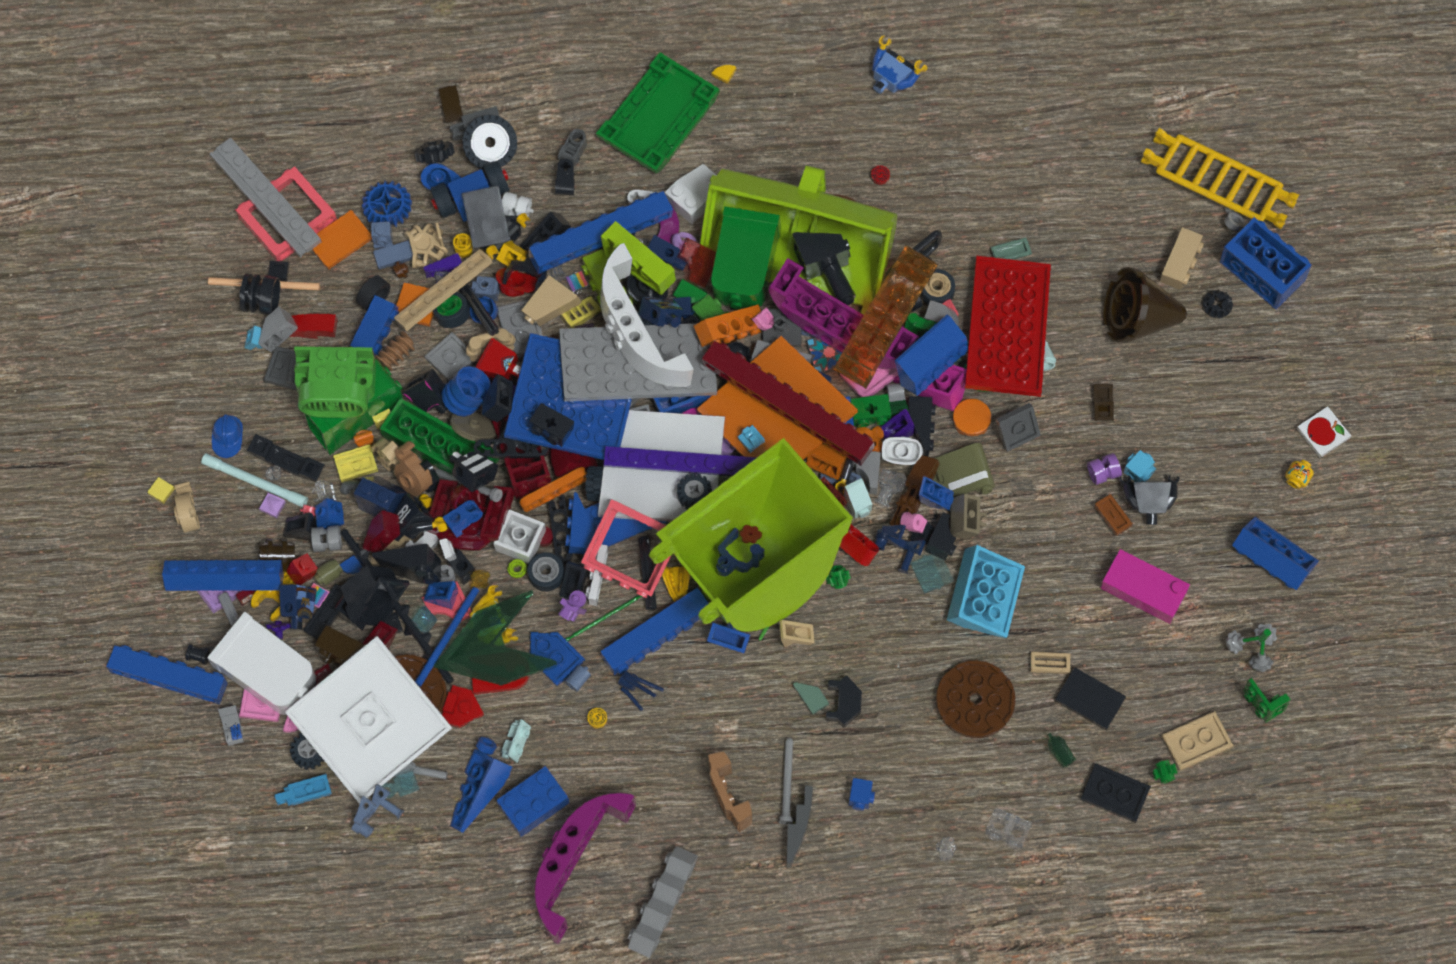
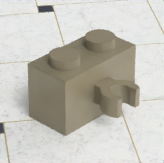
(966, 516)

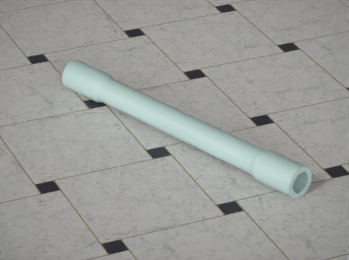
(218, 464)

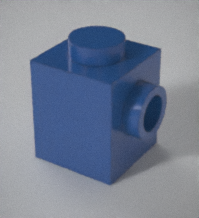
(861, 794)

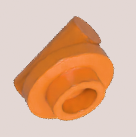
(364, 438)

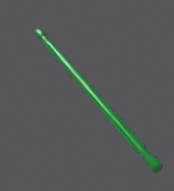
(603, 617)

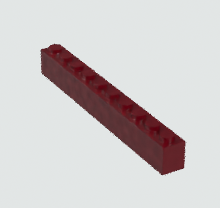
(788, 403)

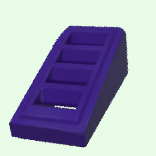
(444, 265)

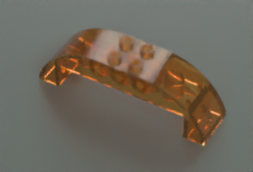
(885, 316)

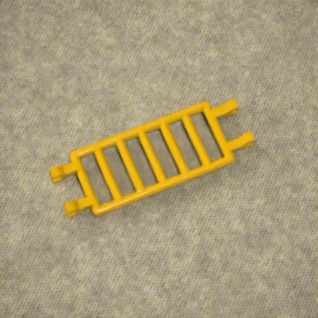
(1162, 137)

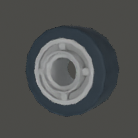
(546, 561)

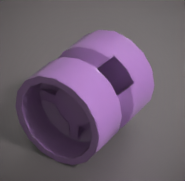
(1102, 469)

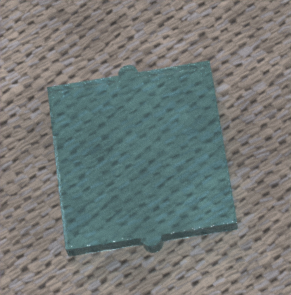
(931, 573)

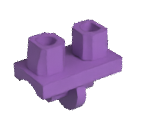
(573, 605)

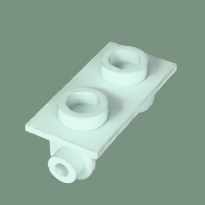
(519, 732)

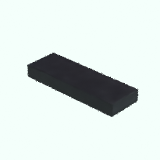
(325, 613)

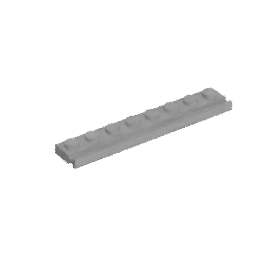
(265, 197)

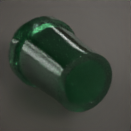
(1060, 750)

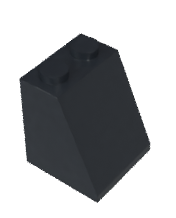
(819, 251)

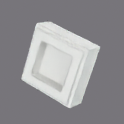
(448, 549)

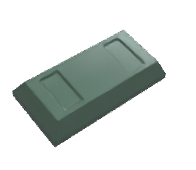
(1012, 250)

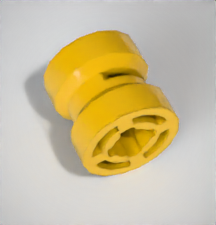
(463, 249)

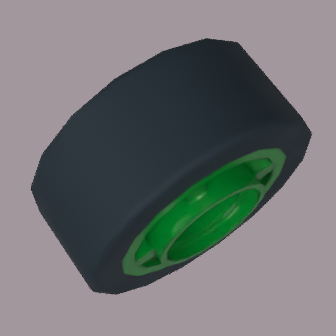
(453, 311)

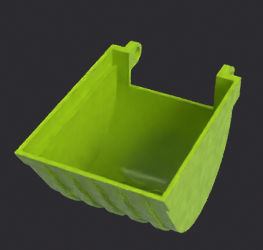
(799, 532)

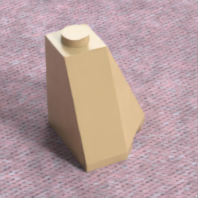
(549, 302)

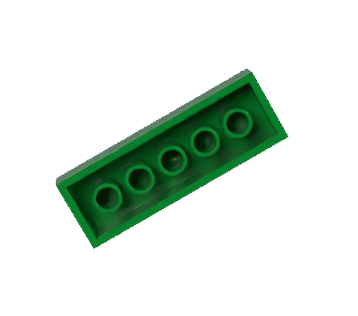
(431, 436)

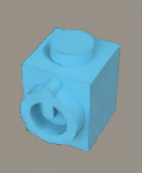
(1140, 466)

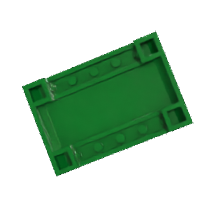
(659, 113)

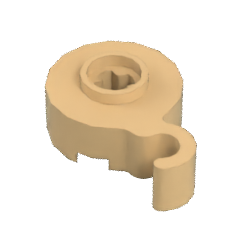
(386, 453)
(184, 509)

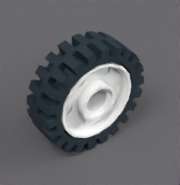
(494, 127)

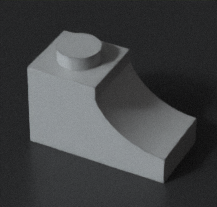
(870, 471)

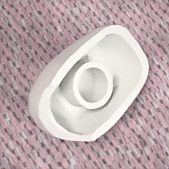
(901, 450)

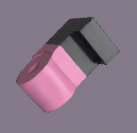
(917, 526)

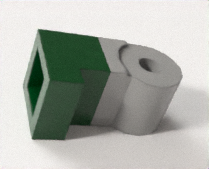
(896, 398)

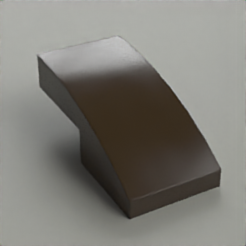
(451, 104)
(1103, 402)

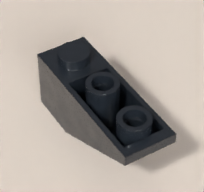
(920, 412)

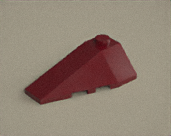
(566, 462)

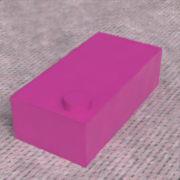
(1145, 586)

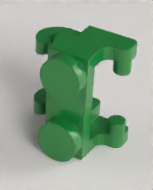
(918, 325)

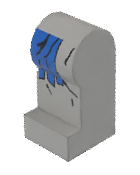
(231, 725)

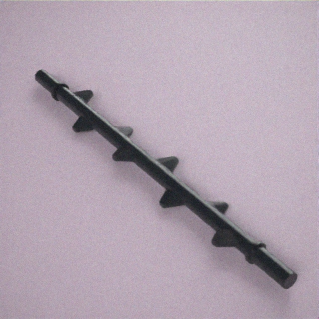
(402, 611)

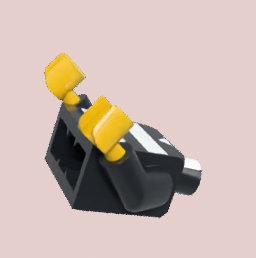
(416, 518)

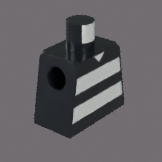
(473, 470)

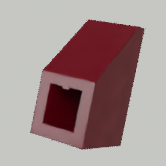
(382, 531)

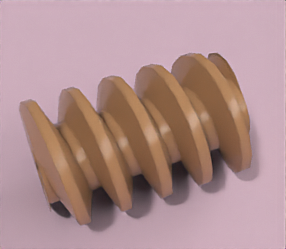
(395, 350)

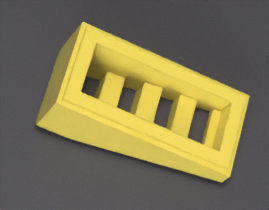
(584, 317)

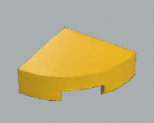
(724, 73)

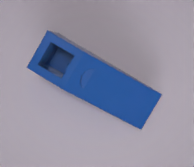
(935, 495)
(581, 527)

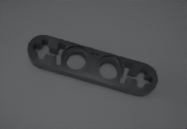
(511, 451)
(560, 527)

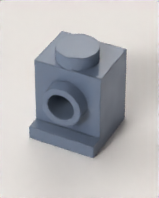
(381, 234)
(491, 291)

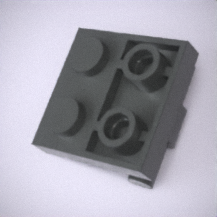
(281, 368)

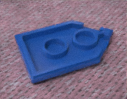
(555, 647)

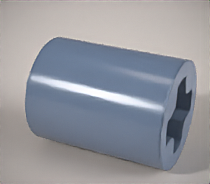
(577, 678)

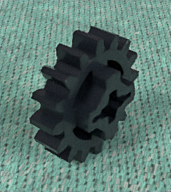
(434, 152)

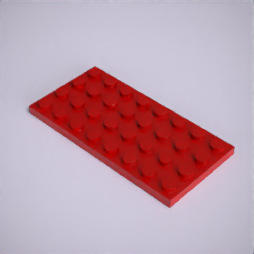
(1008, 326)

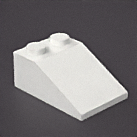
(690, 193)

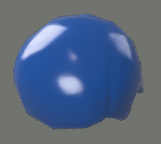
(489, 305)

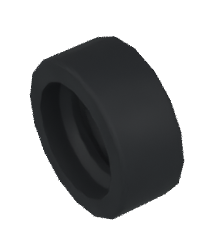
(374, 286)

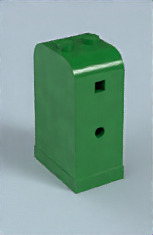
(745, 257)
(336, 432)

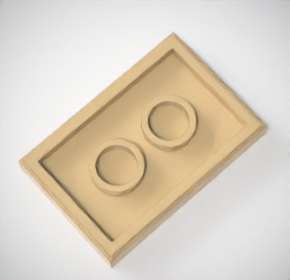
(1197, 741)

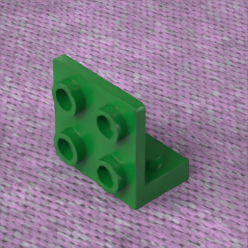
(1263, 708)

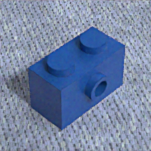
(728, 637)

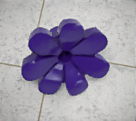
(278, 628)

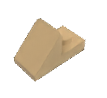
(796, 632)

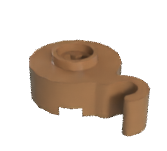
(409, 471)

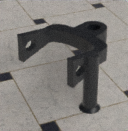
(528, 268)

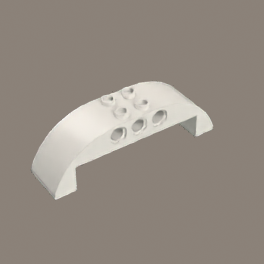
(629, 331)

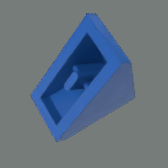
(442, 594)

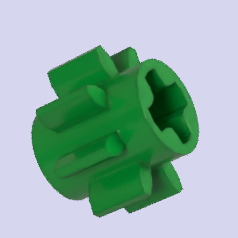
(838, 577)
(1165, 771)

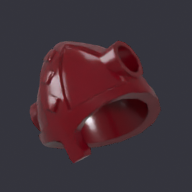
(461, 494)

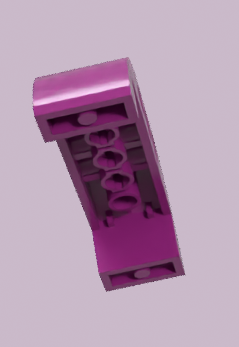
(824, 314)
(582, 823)

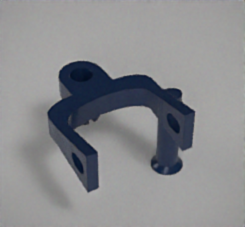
(888, 534)
(727, 563)

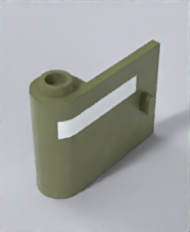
(965, 471)

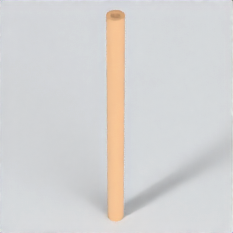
(284, 284)

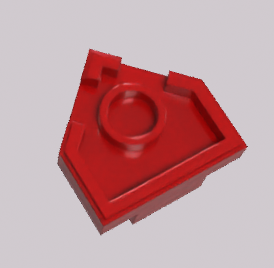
(461, 707)

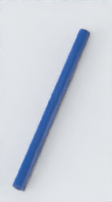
(446, 637)

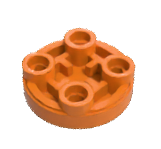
(972, 417)

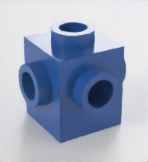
(329, 513)

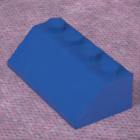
(931, 355)
(620, 528)
(1275, 553)

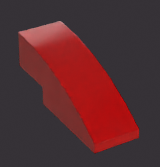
(315, 325)

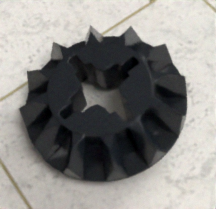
(1214, 310)

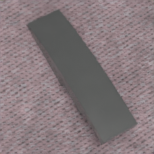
(797, 831)

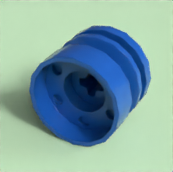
(465, 391)

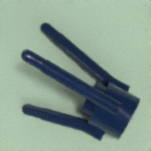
(631, 681)

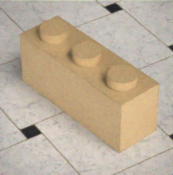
(1182, 259)

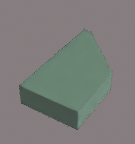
(811, 697)

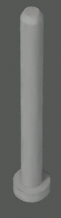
(495, 493)
(786, 818)

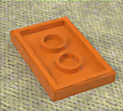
(341, 239)

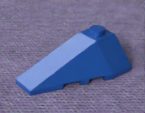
(483, 782)

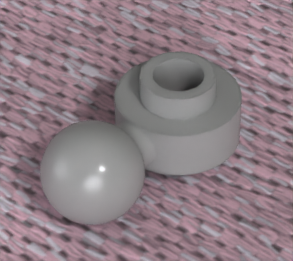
(1233, 219)

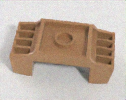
(719, 768)

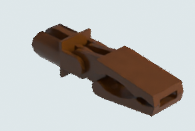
(910, 499)

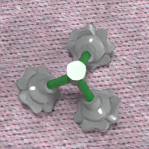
(1264, 635)

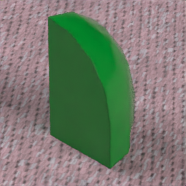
(689, 289)

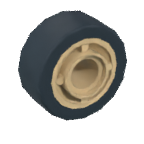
(945, 281)

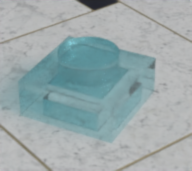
(424, 619)

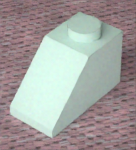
(858, 499)

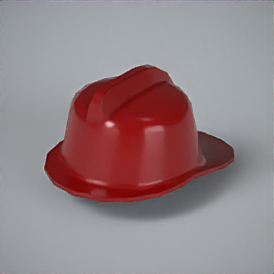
(517, 283)

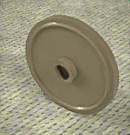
(473, 427)

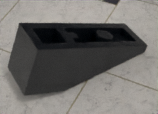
(551, 225)

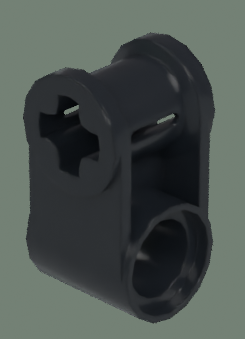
(565, 179)

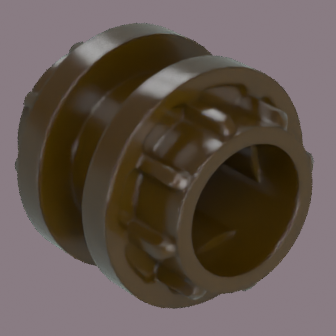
(283, 552)

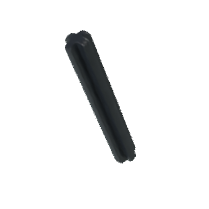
(647, 570)

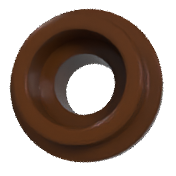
(401, 269)

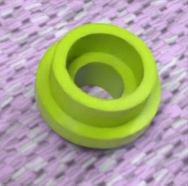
(517, 563)

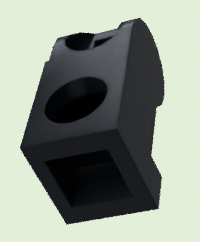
(461, 567)

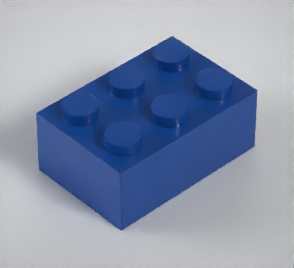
(533, 801)

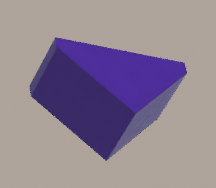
(899, 426)

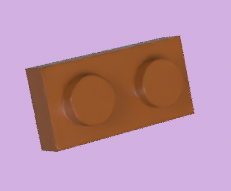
(1113, 515)

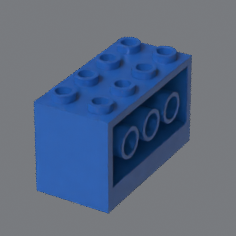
(1265, 263)

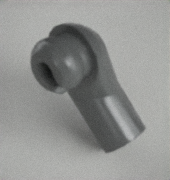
(349, 485)

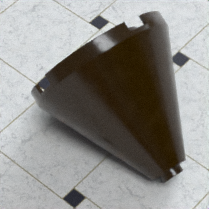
(1138, 307)

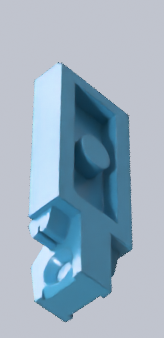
(304, 791)

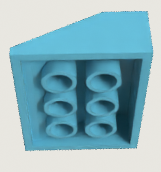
(985, 592)

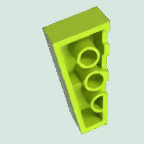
(645, 264)
(594, 267)

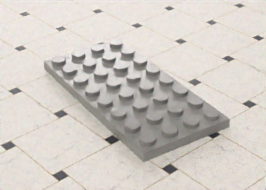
(600, 371)

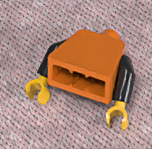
(830, 463)

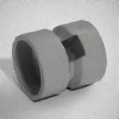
(333, 537)

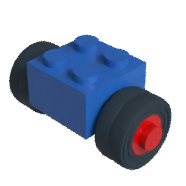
(471, 182)

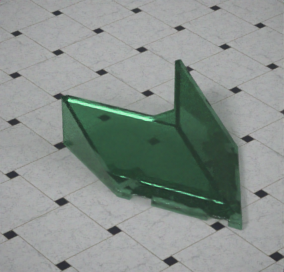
(482, 652)

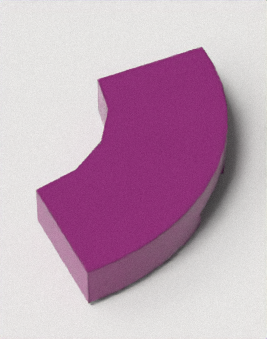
(669, 228)

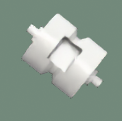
(515, 206)

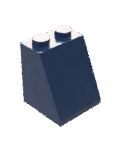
(377, 495)

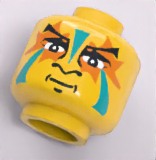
(1299, 474)

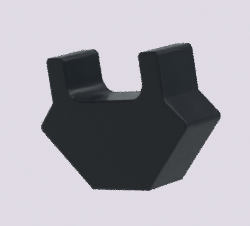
(849, 701)

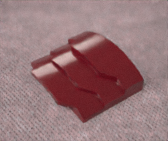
(478, 533)

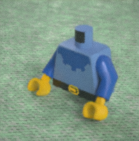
(892, 70)

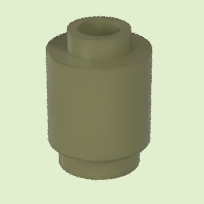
(328, 572)

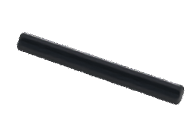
(479, 310)

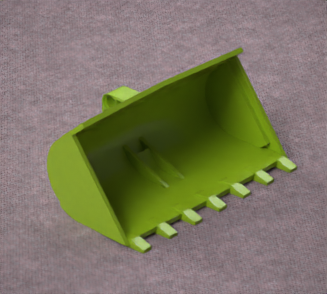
(808, 210)

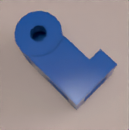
(463, 517)

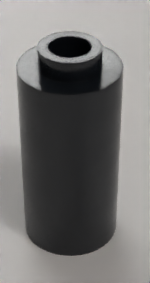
(839, 284)

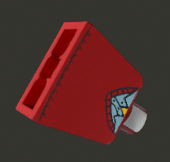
(498, 360)

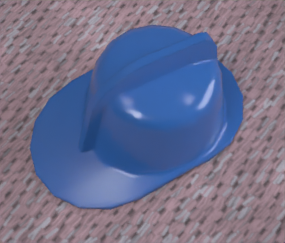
(437, 174)
(227, 436)

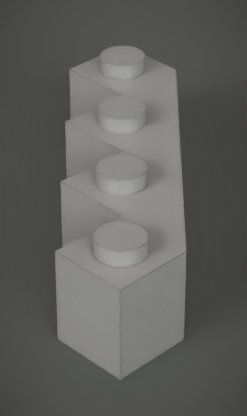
(666, 895)

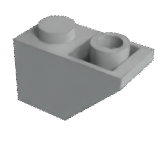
(276, 329)

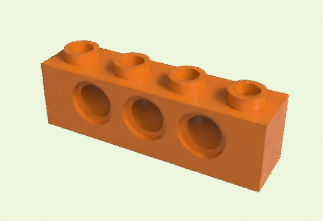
(728, 326)

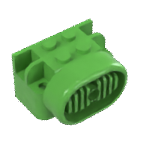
(334, 380)

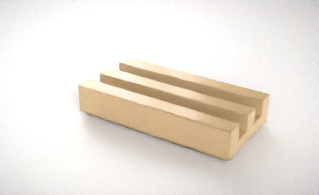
(1033, 662)

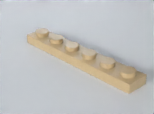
(443, 290)

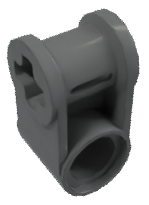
(571, 149)

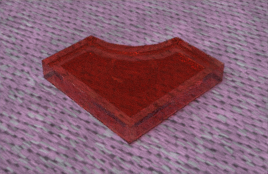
(699, 261)

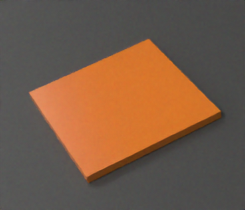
(744, 410)

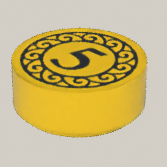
(597, 718)

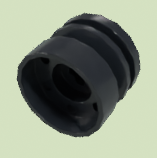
(256, 294)

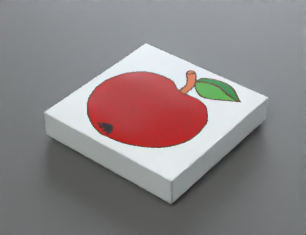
(1323, 432)

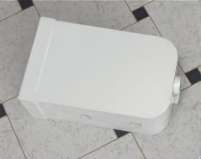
(263, 665)

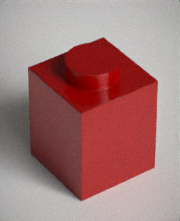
(302, 569)

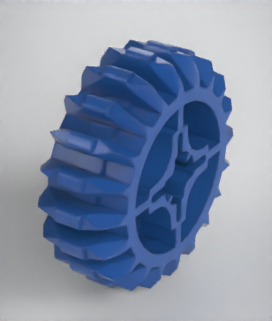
(401, 206)

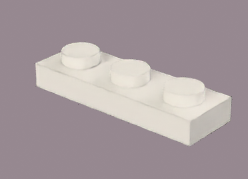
(593, 592)

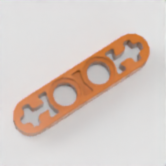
(553, 489)

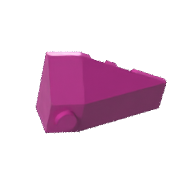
(947, 389)

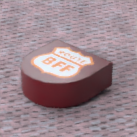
(245, 597)

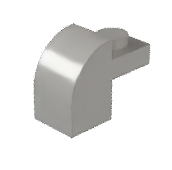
(937, 311)

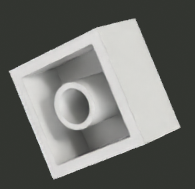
(520, 536)

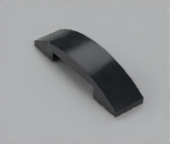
(284, 459)

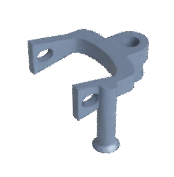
(364, 814)

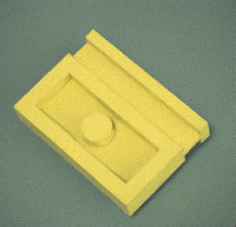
(355, 463)

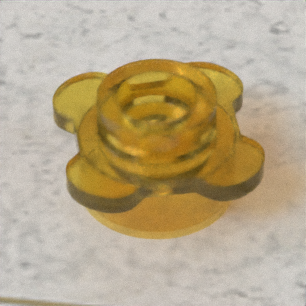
(477, 576)

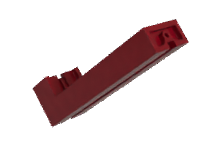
(524, 473)

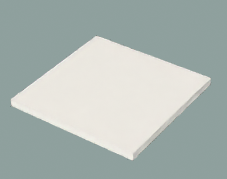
(656, 491)
(368, 719)

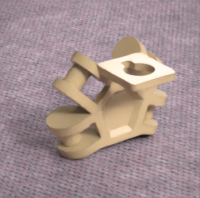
(423, 243)
(479, 343)

